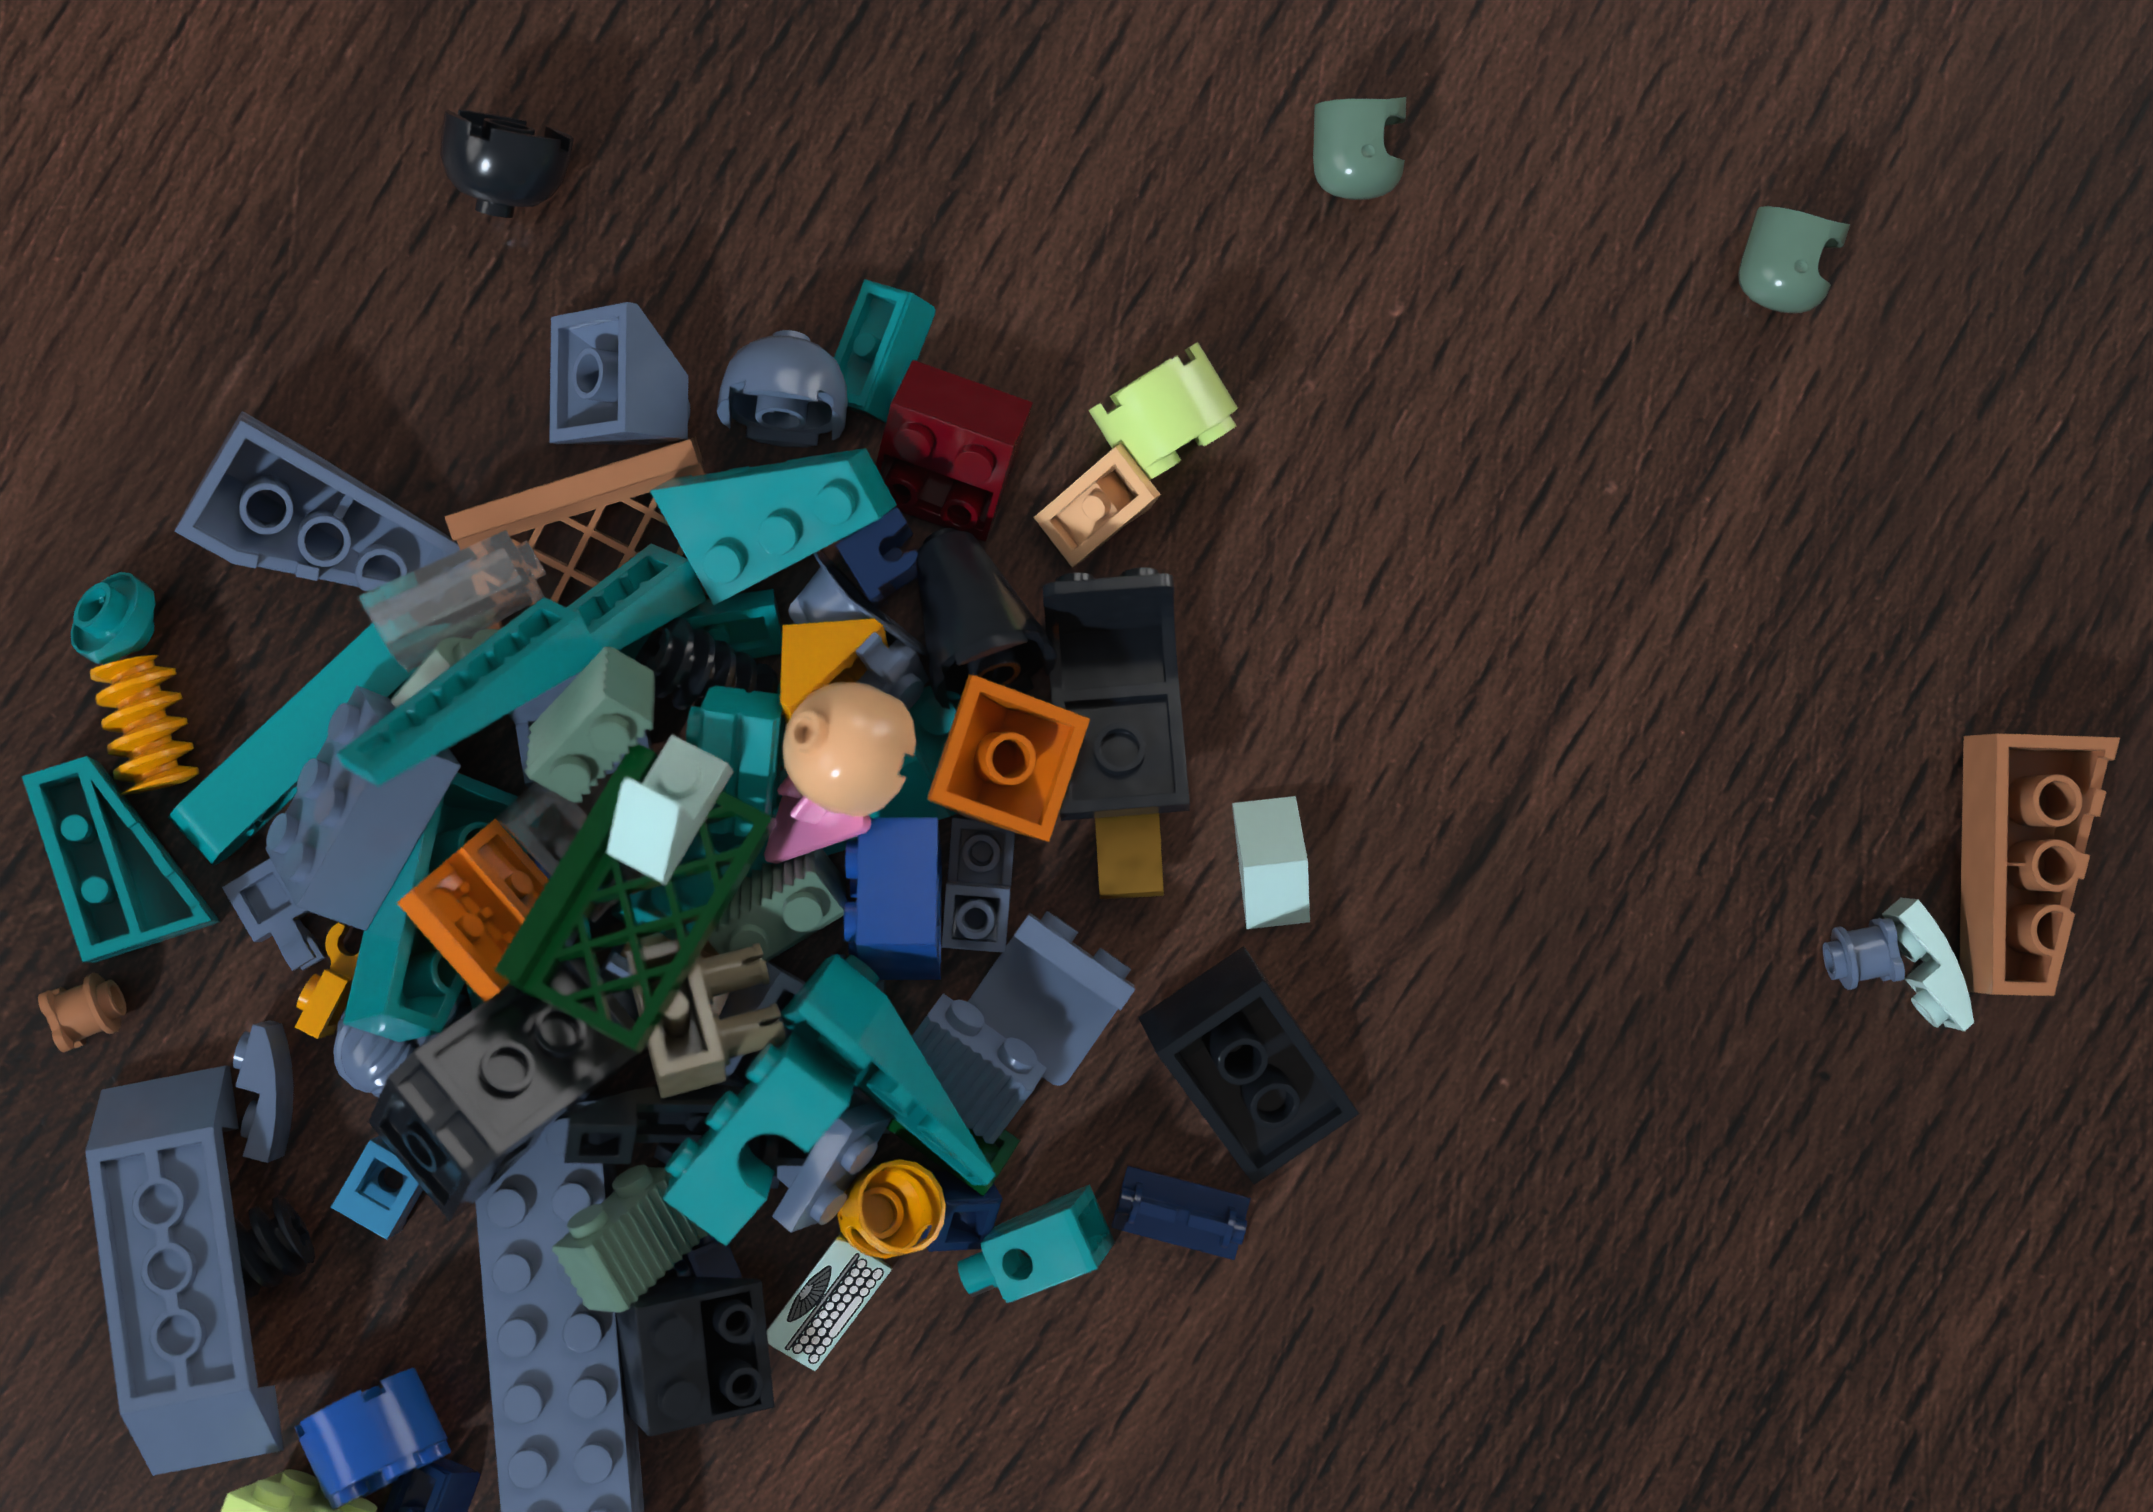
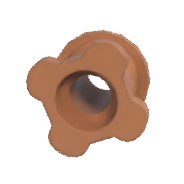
(83, 1011)

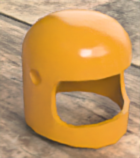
(886, 1232)

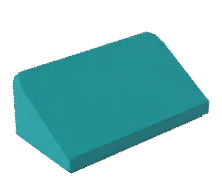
(879, 345)

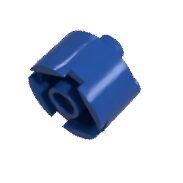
(372, 1438)

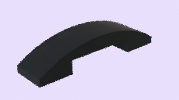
(609, 1127)

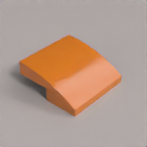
(477, 905)

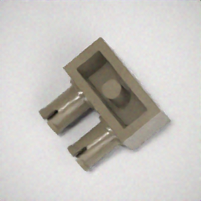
(691, 1042)

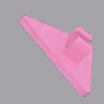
(807, 826)

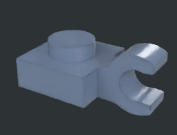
(892, 669)
(270, 911)

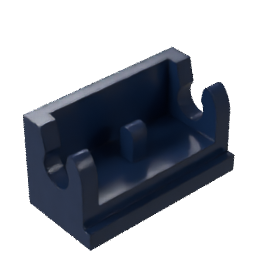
(876, 558)

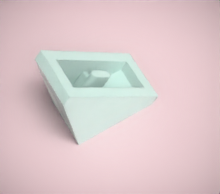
(1272, 862)

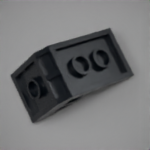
(491, 1085)

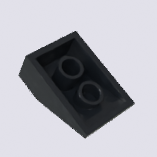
(1247, 1065)

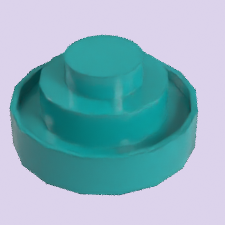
(113, 618)

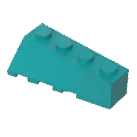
(400, 977)

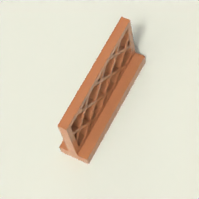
(575, 496)

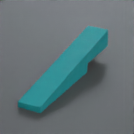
(526, 660)

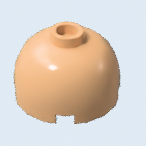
(848, 747)

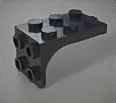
(1122, 674)

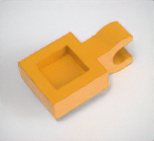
(327, 995)

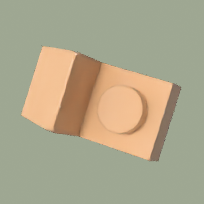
(1097, 505)

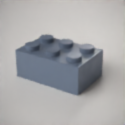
(344, 834)

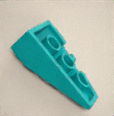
(863, 1034)

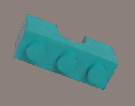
(790, 1094)

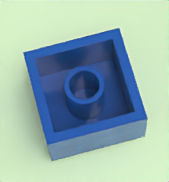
(898, 896)

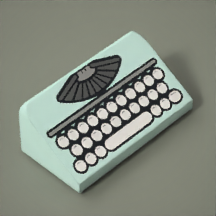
(826, 1303)

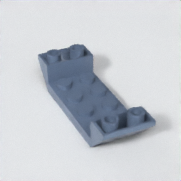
(176, 1273)

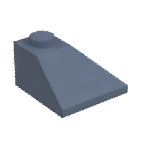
(614, 380)

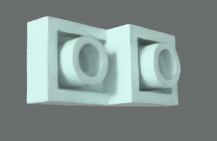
(1938, 980)

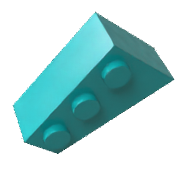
(769, 516)
(109, 864)

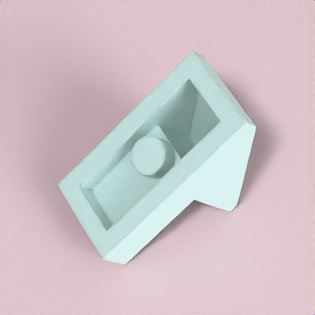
(665, 812)

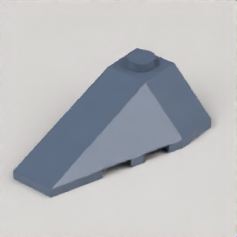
(300, 515)

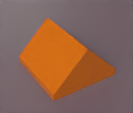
(1008, 759)

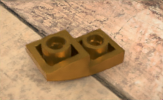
(1129, 856)

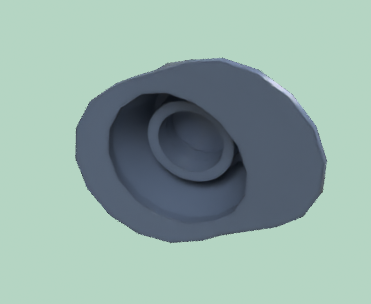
(835, 598)

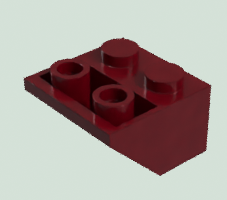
(950, 448)

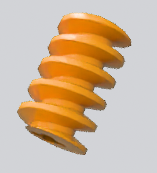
(143, 723)

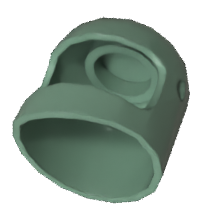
(1351, 148)
(1784, 258)

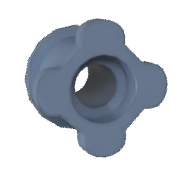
(1864, 954)

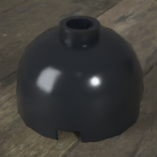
(502, 160)

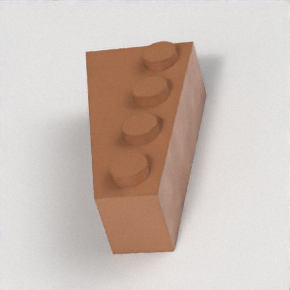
(2023, 853)

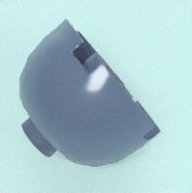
(784, 391)

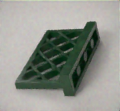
(582, 883)

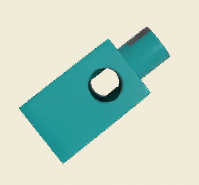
(1060, 1237)

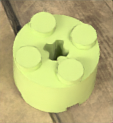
(1168, 411)

